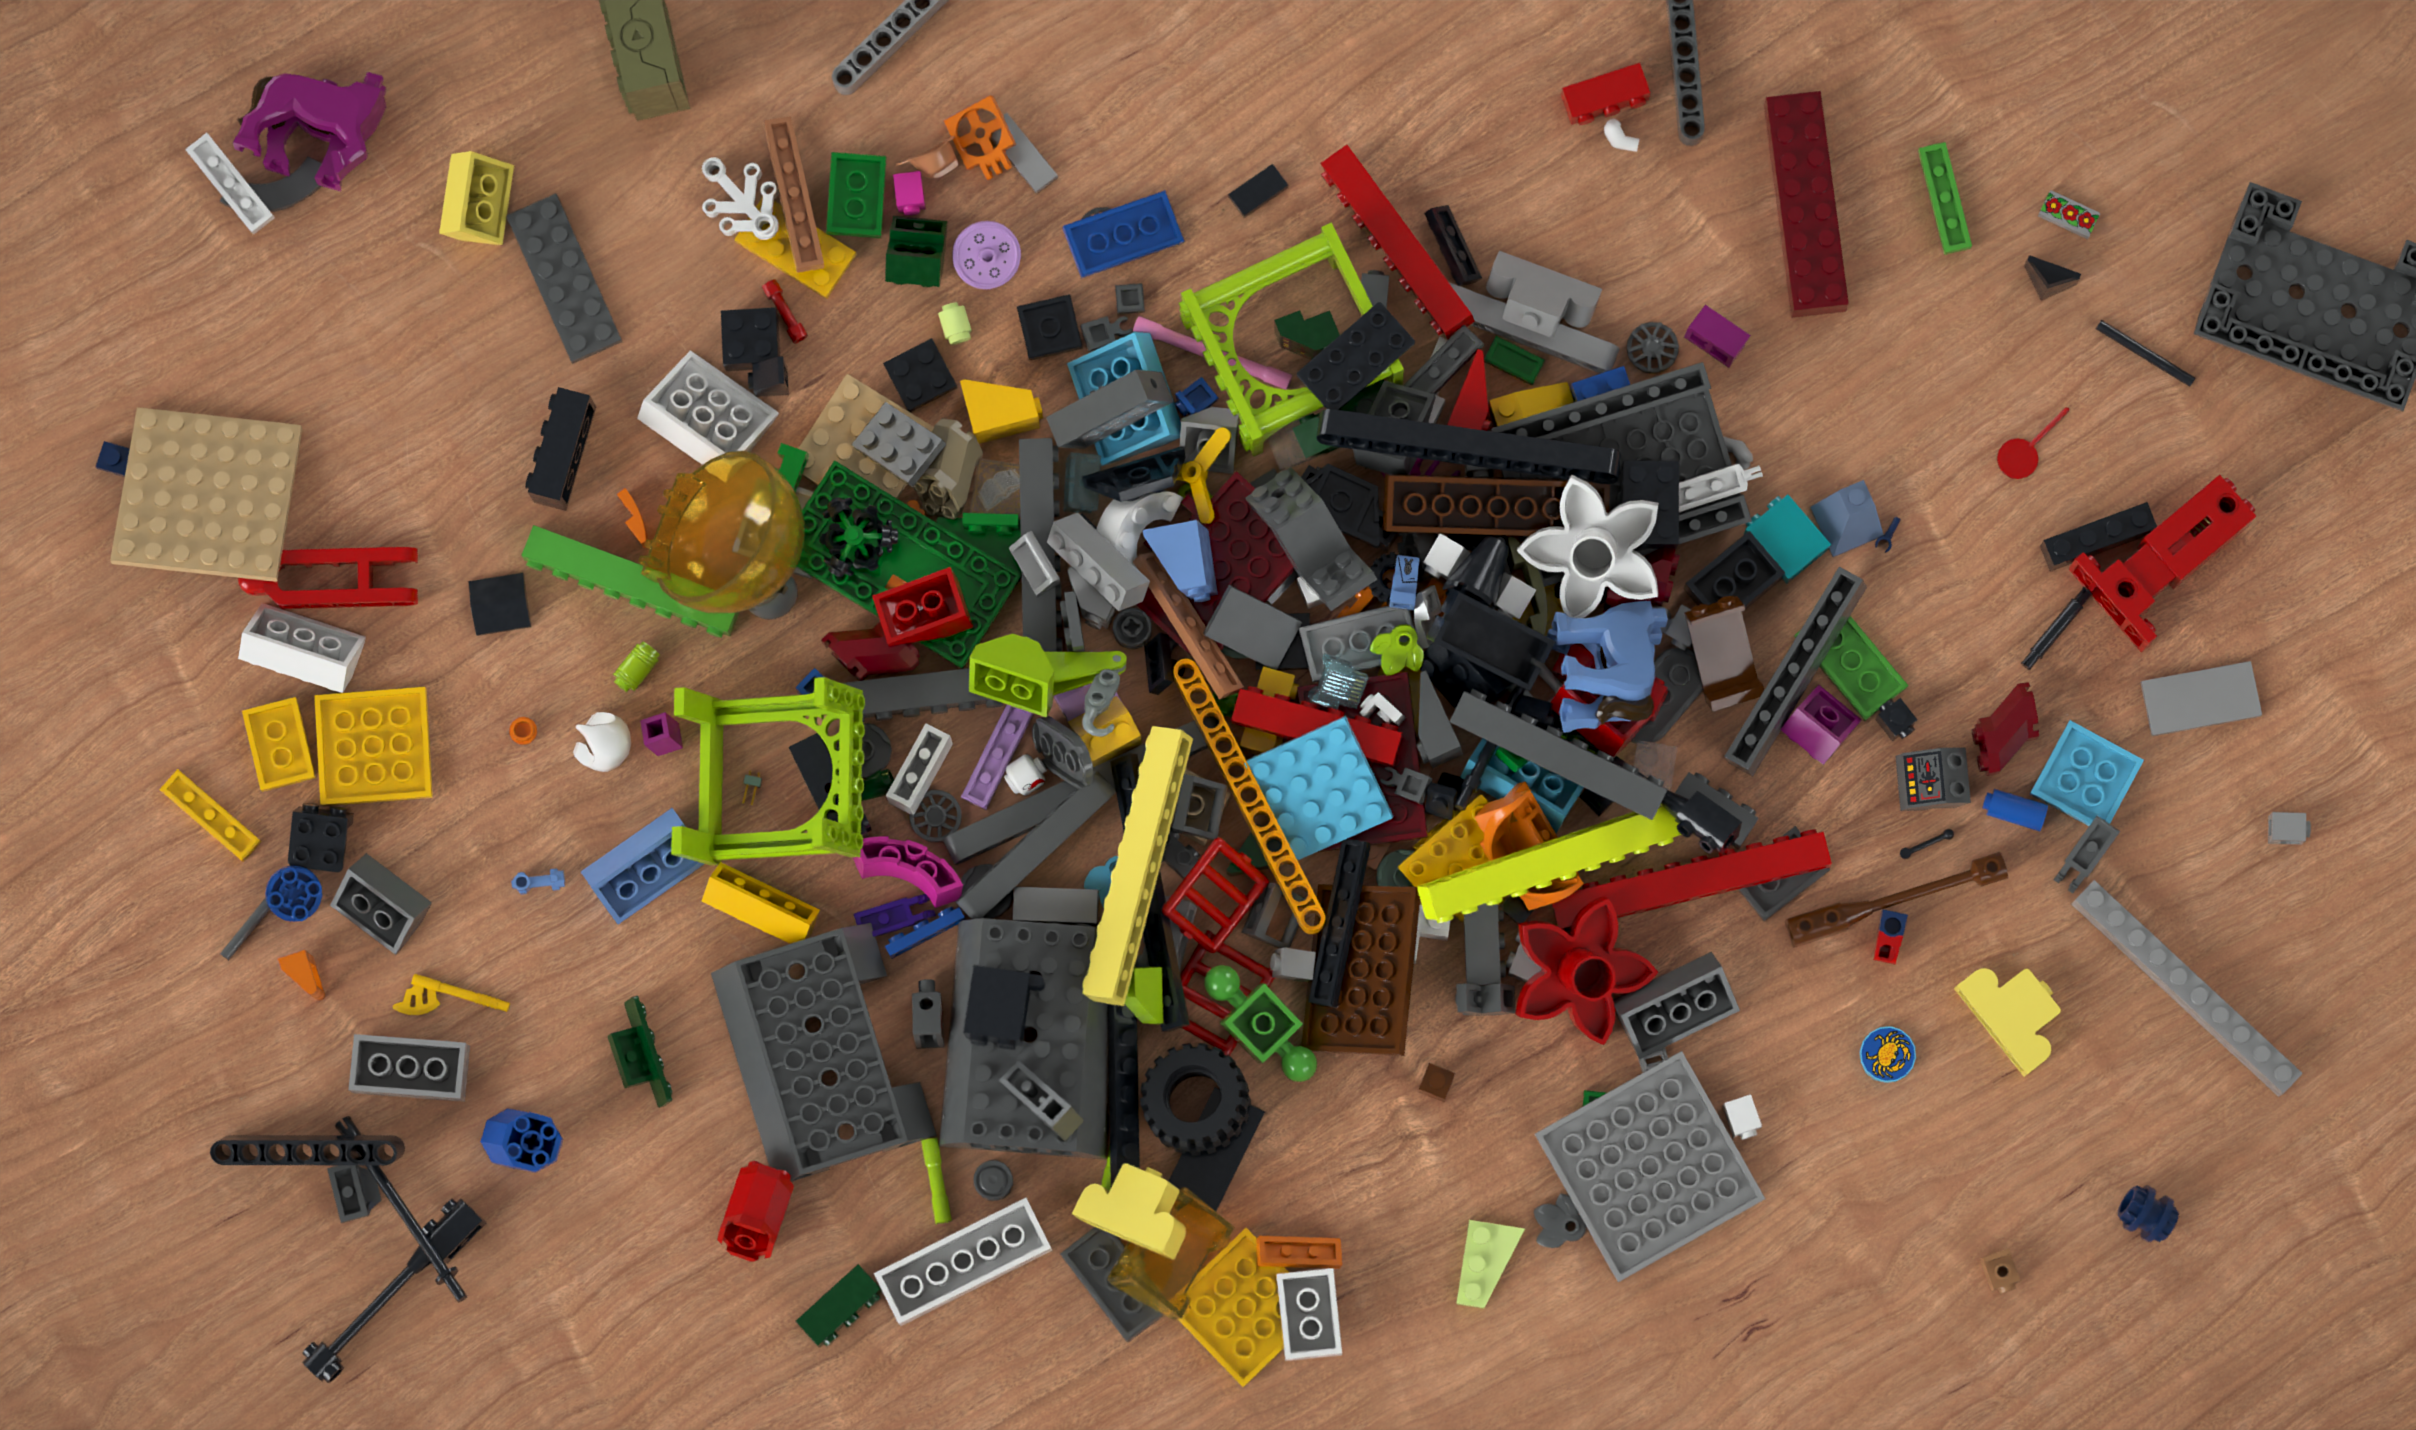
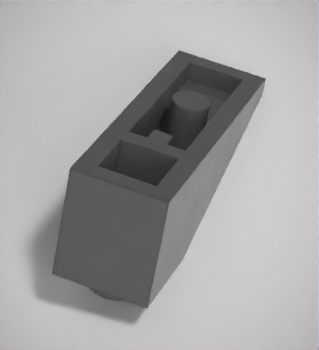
(1041, 1100)

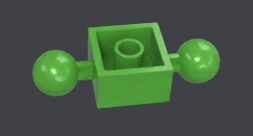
(1260, 1023)

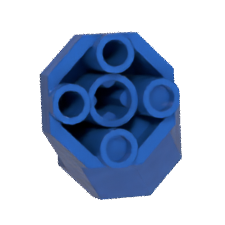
(521, 1140)

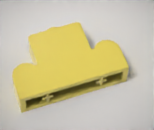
(2012, 1014)
(1135, 1210)

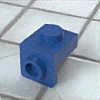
(1195, 398)

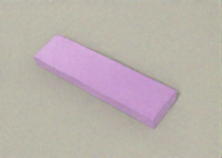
(996, 756)

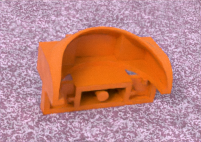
(1517, 831)

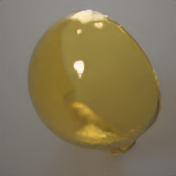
(698, 527)

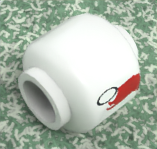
(1025, 774)

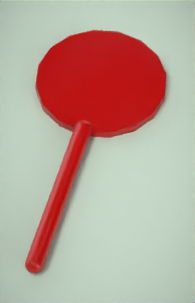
(2019, 457)

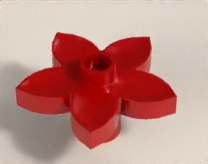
(1580, 970)

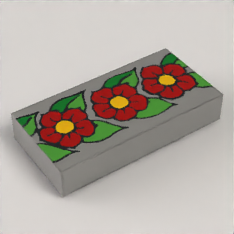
(2069, 214)

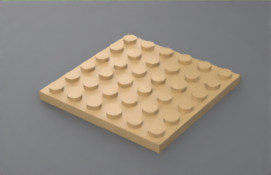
(206, 494)

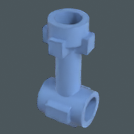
(524, 883)

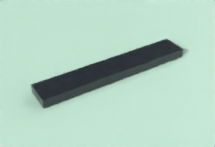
(1339, 922)

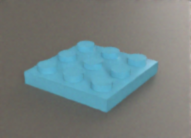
(2086, 775)

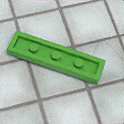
(1944, 198)

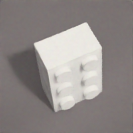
(1309, 1314)

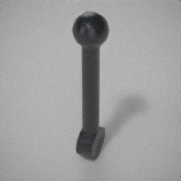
(1905, 853)

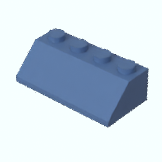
(639, 868)

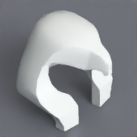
(608, 740)

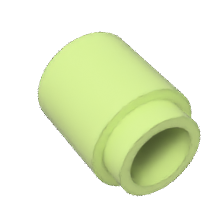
(955, 323)

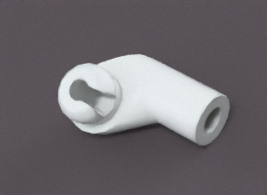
(1617, 137)

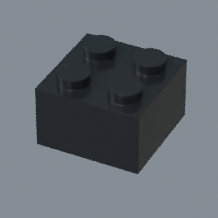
(749, 337)

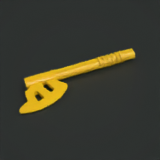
(433, 986)

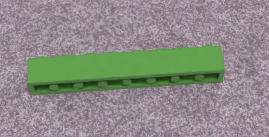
(614, 576)

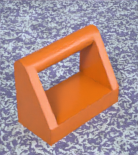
(303, 970)

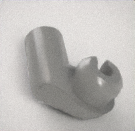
(1740, 451)

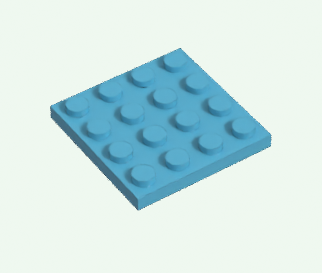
(1320, 788)

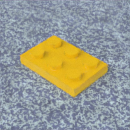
(278, 744)

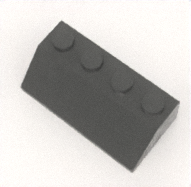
(1676, 1005)

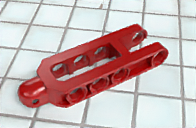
(339, 598)

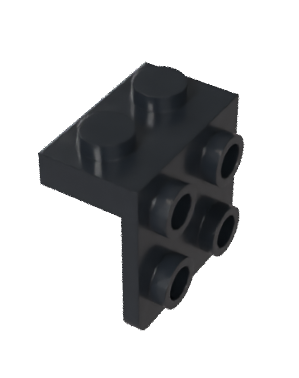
(319, 837)

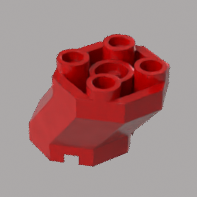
(756, 1211)

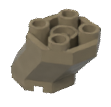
(948, 478)

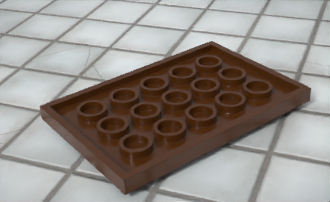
(1376, 977)

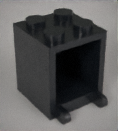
(999, 1006)

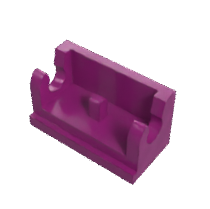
(1717, 336)

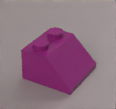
(1820, 724)

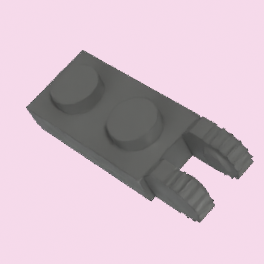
(2088, 851)

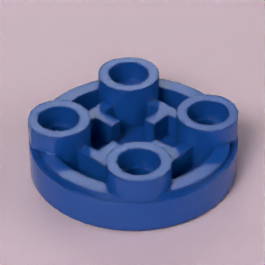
(293, 893)

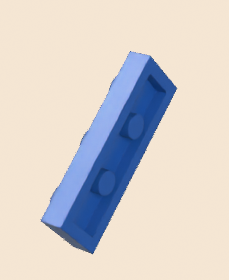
(924, 931)

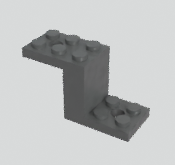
(1311, 538)

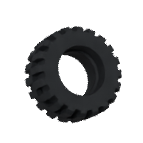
(1183, 1065)

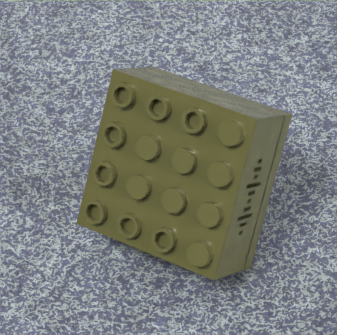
(645, 57)

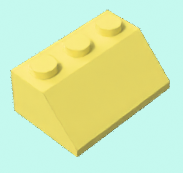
(476, 198)

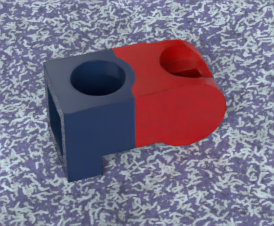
(1889, 936)

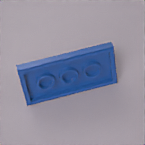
(1123, 234)

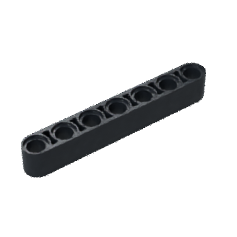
(318, 1143)

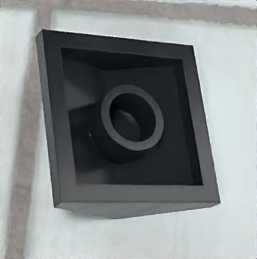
(499, 604)

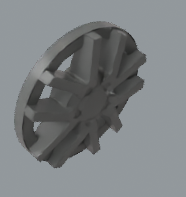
(1652, 347)
(936, 816)

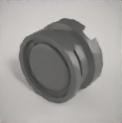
(1132, 628)
(993, 1180)

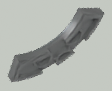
(289, 190)

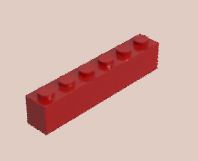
(1290, 720)

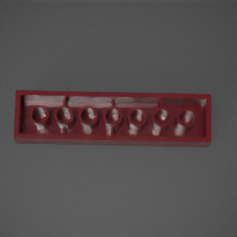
(1806, 204)

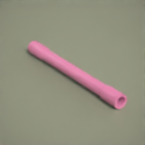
(1158, 332)

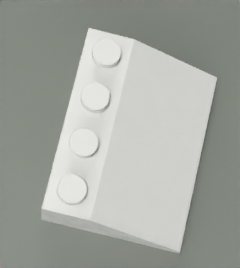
(705, 411)

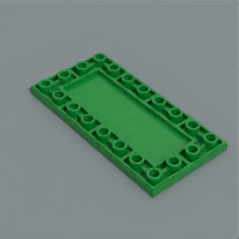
(920, 551)

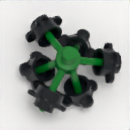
(838, 538)

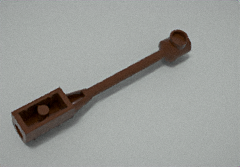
(1839, 916)

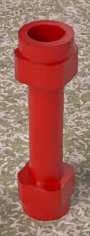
(795, 330)

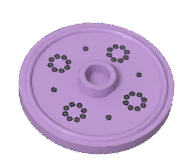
(986, 255)

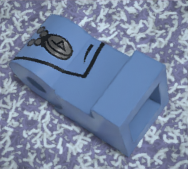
(1404, 583)

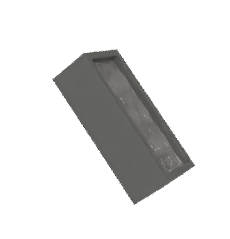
(1109, 409)

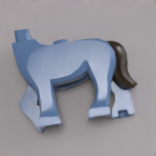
(1623, 658)

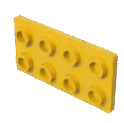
(1449, 847)

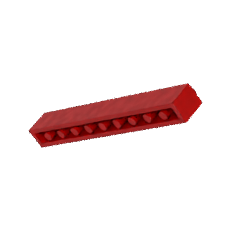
(1701, 877)

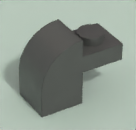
(1485, 999)

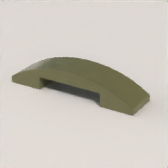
(1532, 578)

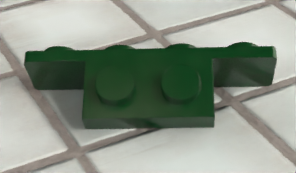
(637, 1054)

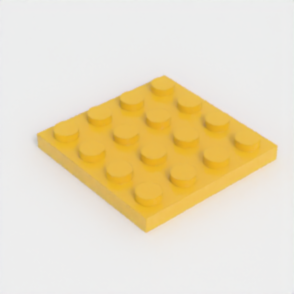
(373, 746)
(1237, 1309)

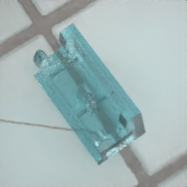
(1075, 495)

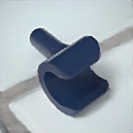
(1889, 533)

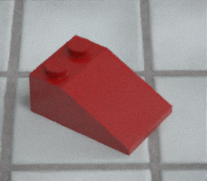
(1472, 402)
(923, 609)

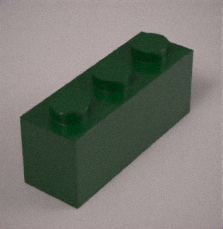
(839, 1306)

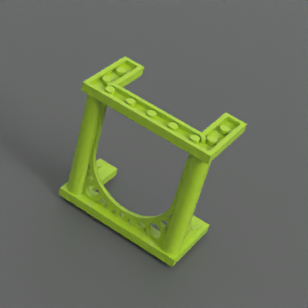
(1196, 308)
(822, 834)

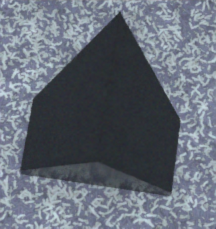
(2049, 277)

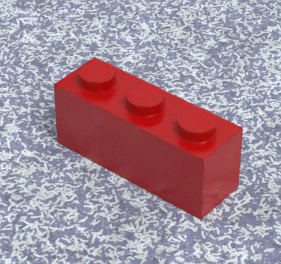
(1606, 94)

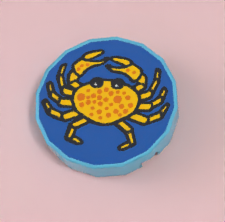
(1887, 1054)

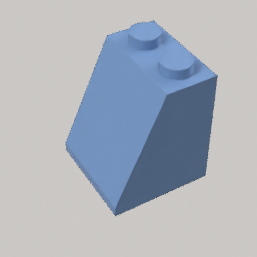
(1186, 556)

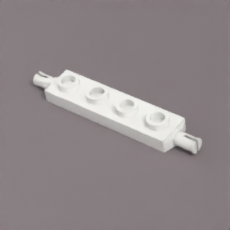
(1715, 485)

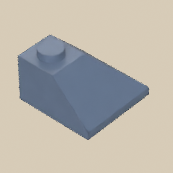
(1848, 518)

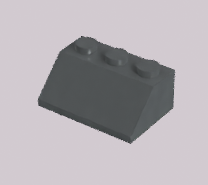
(380, 903)

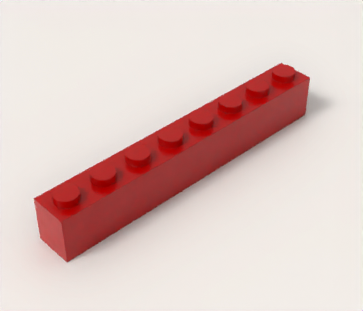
(1396, 241)

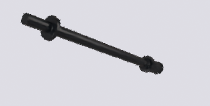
(446, 1274)

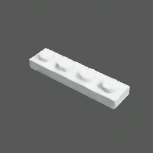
(230, 183)

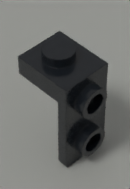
(1443, 796)

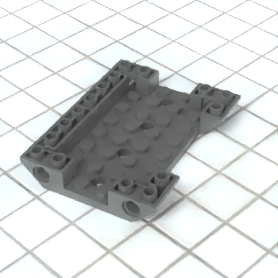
(2311, 331)
(786, 1062)

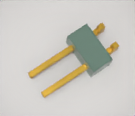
(751, 781)

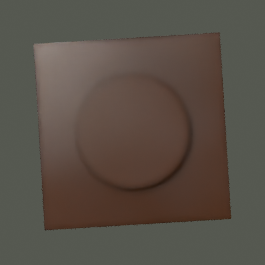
(1436, 1082)

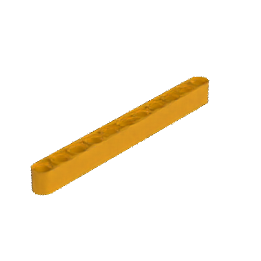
(1248, 782)

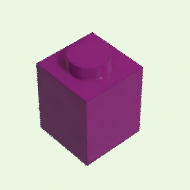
(661, 734)

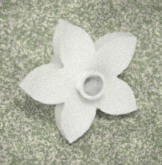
(1595, 549)

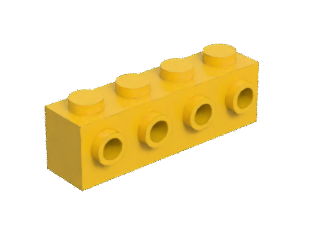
(760, 904)

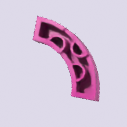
(911, 863)

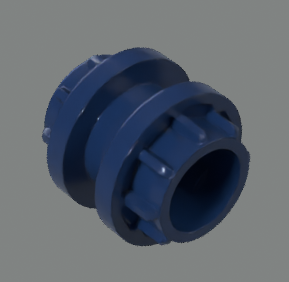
(2152, 1216)

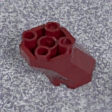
(1664, 564)
(867, 652)
(2006, 730)

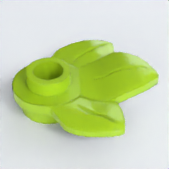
(1396, 653)

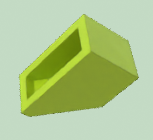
(1145, 995)

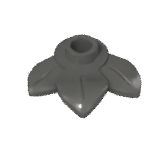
(1555, 1222)

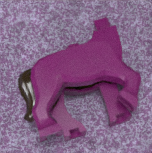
(322, 110)

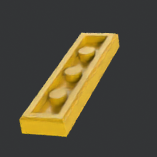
(210, 815)

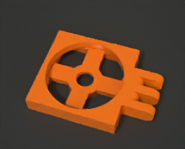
(992, 155)

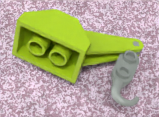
(1027, 678)

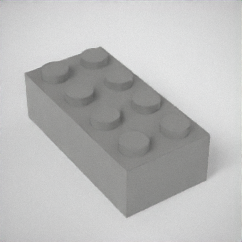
(409, 1067)

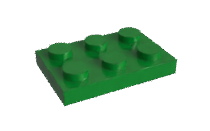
(856, 195)

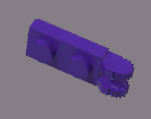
(894, 915)

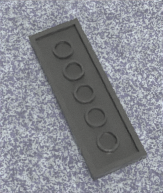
(564, 278)

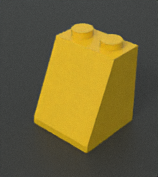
(1000, 410)
(1122, 738)

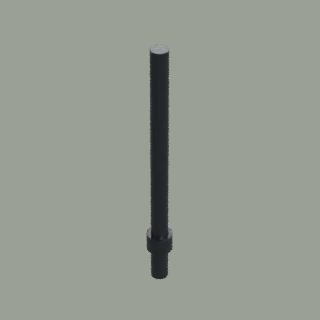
(1472, 782)

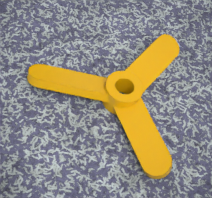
(1201, 465)

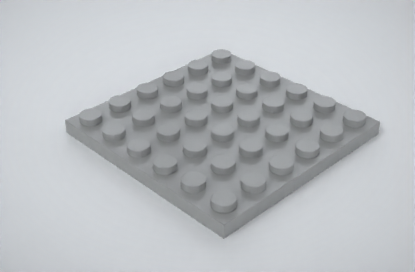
(1649, 1166)

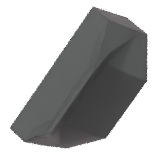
(353, 1191)

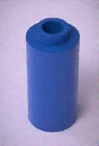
(2015, 809)

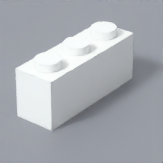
(919, 769)

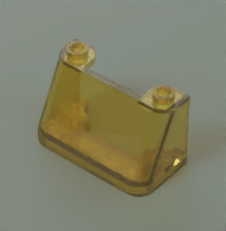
(1164, 1281)

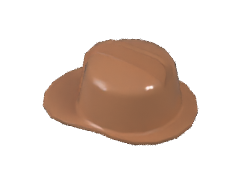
(935, 161)

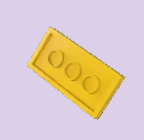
(779, 254)

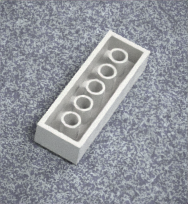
(963, 1261)

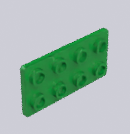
(988, 533)

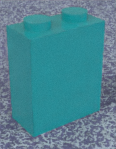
(1788, 536)

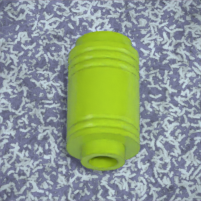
(636, 667)

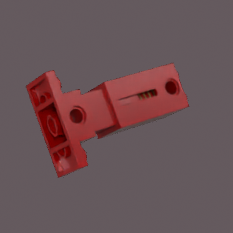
(2165, 557)

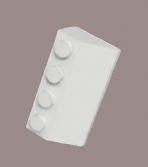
(301, 647)

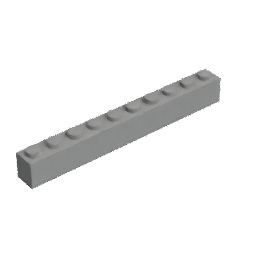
(2186, 988)

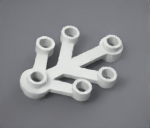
(743, 202)

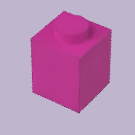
(909, 192)

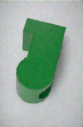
(793, 463)

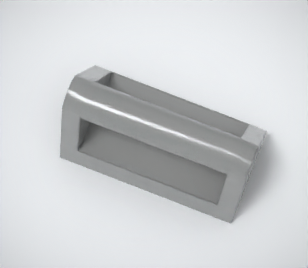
(1034, 563)

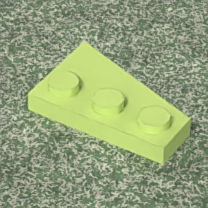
(1484, 1260)

